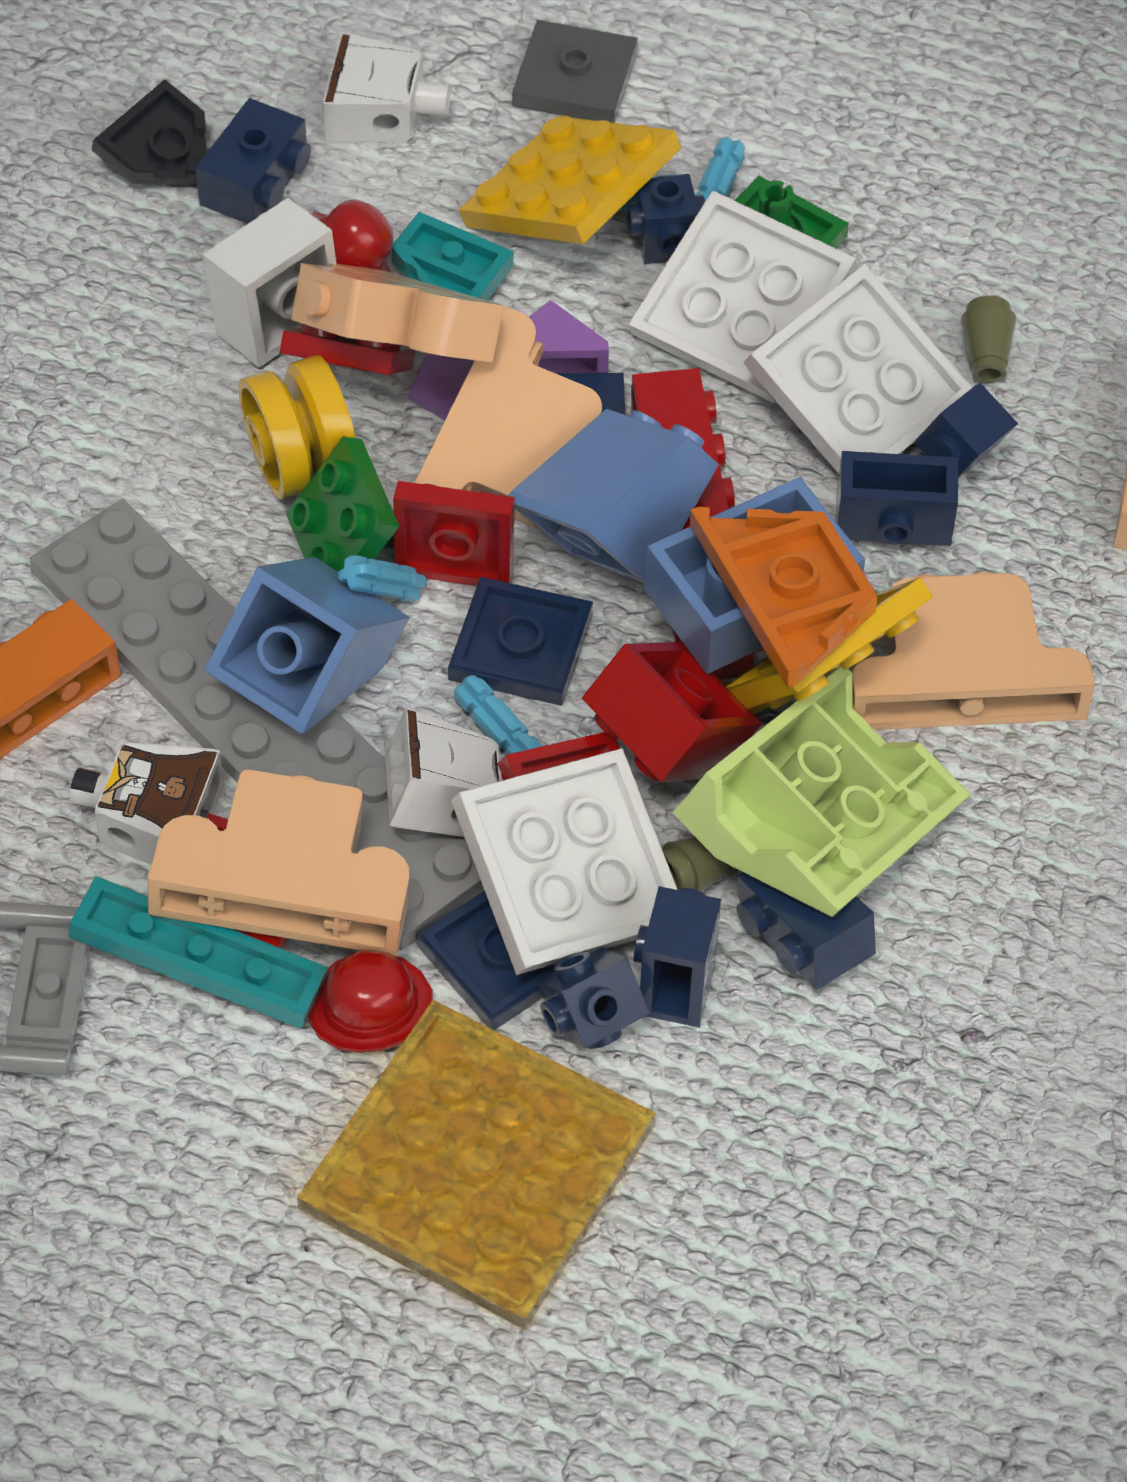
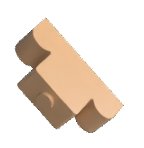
(396, 311)
(283, 867)

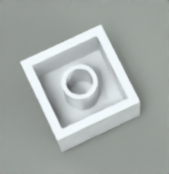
(257, 274)

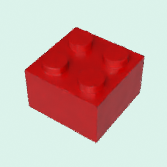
(668, 711)

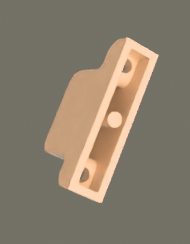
(507, 417)
(972, 662)

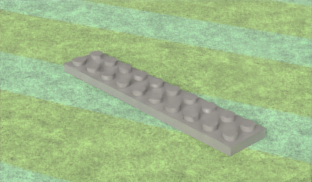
(164, 635)

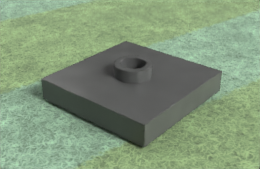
(575, 71)

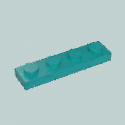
(199, 954)

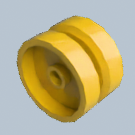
(293, 422)

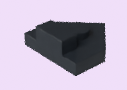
(156, 139)

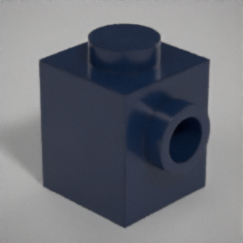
(967, 429)

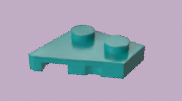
(451, 257)

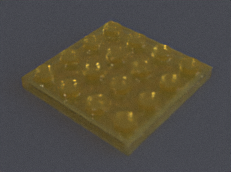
(477, 1163)

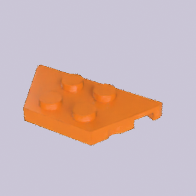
(789, 582)

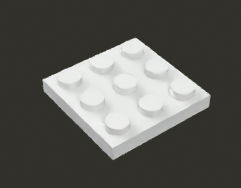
(735, 288)
(857, 371)
(565, 858)

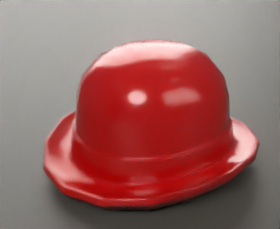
(359, 234)
(370, 1002)

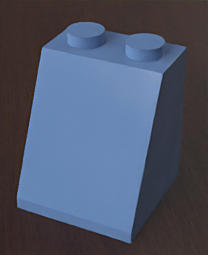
(617, 489)
(303, 641)

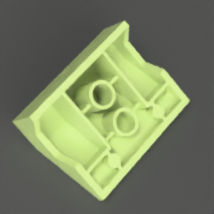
(819, 800)

